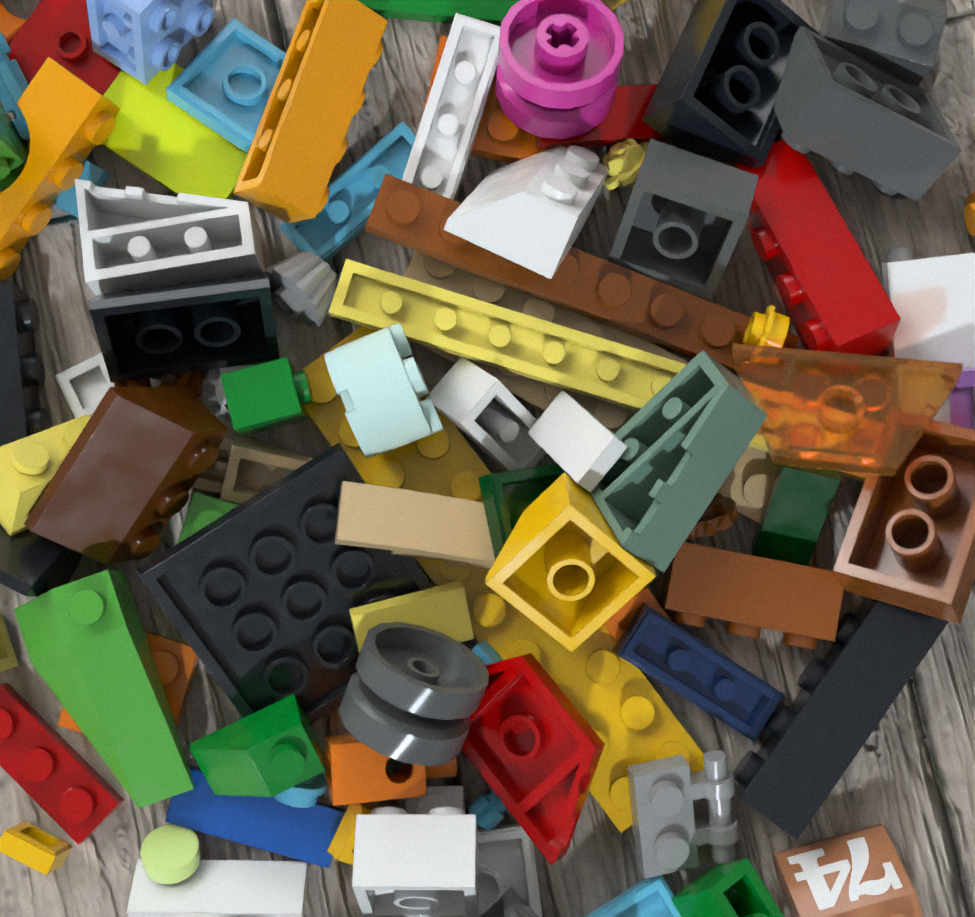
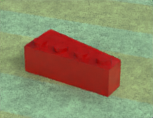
(816, 260)

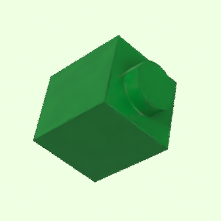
(266, 396)

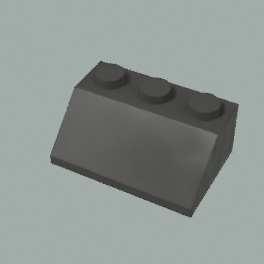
(862, 117)

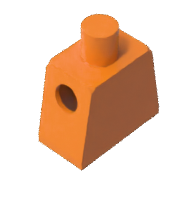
(359, 773)

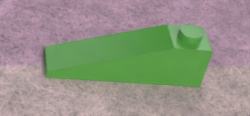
(103, 672)

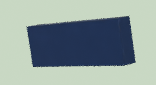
(698, 672)

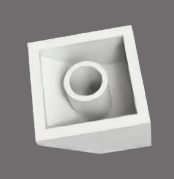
(416, 863)

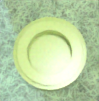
(170, 854)

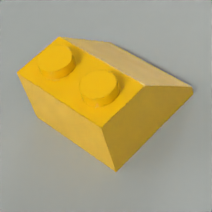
(567, 565)

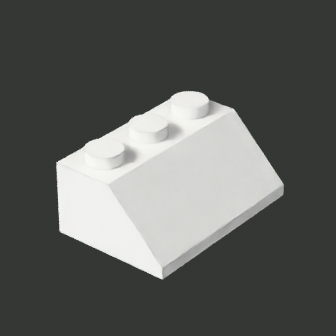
(532, 207)

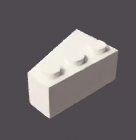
(163, 240)

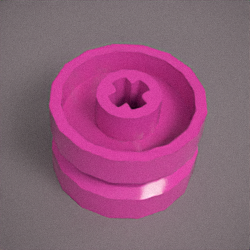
(558, 65)

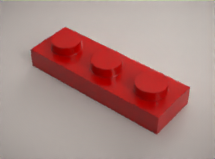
(52, 769)

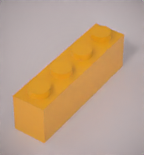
(311, 109)

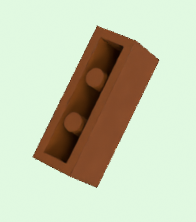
(752, 595)

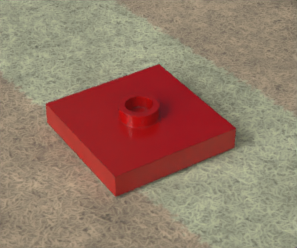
(63, 33)

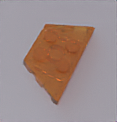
(843, 406)

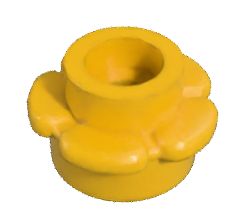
(767, 328)

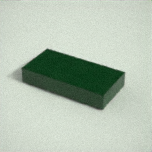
(795, 513)

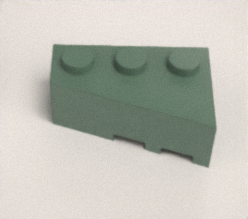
(677, 458)

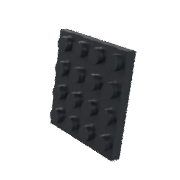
(272, 592)

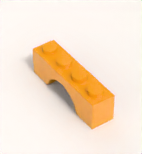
(63, 126)

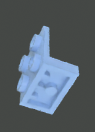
(146, 33)

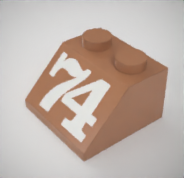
(847, 877)

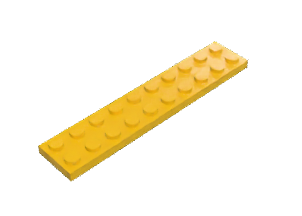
(596, 680)

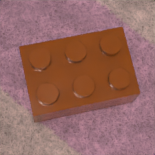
(917, 529)

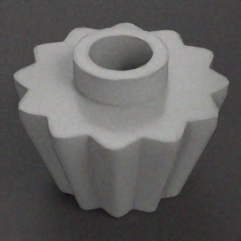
(303, 287)

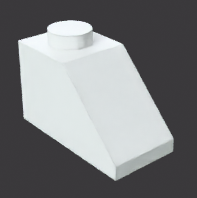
(487, 415)

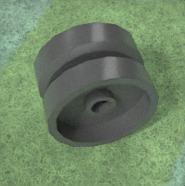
(413, 694)

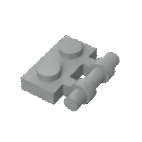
(664, 812)

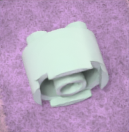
(382, 391)

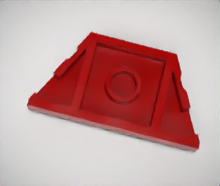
(534, 751)

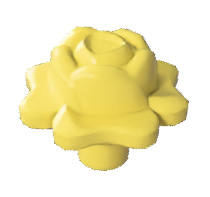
(624, 163)

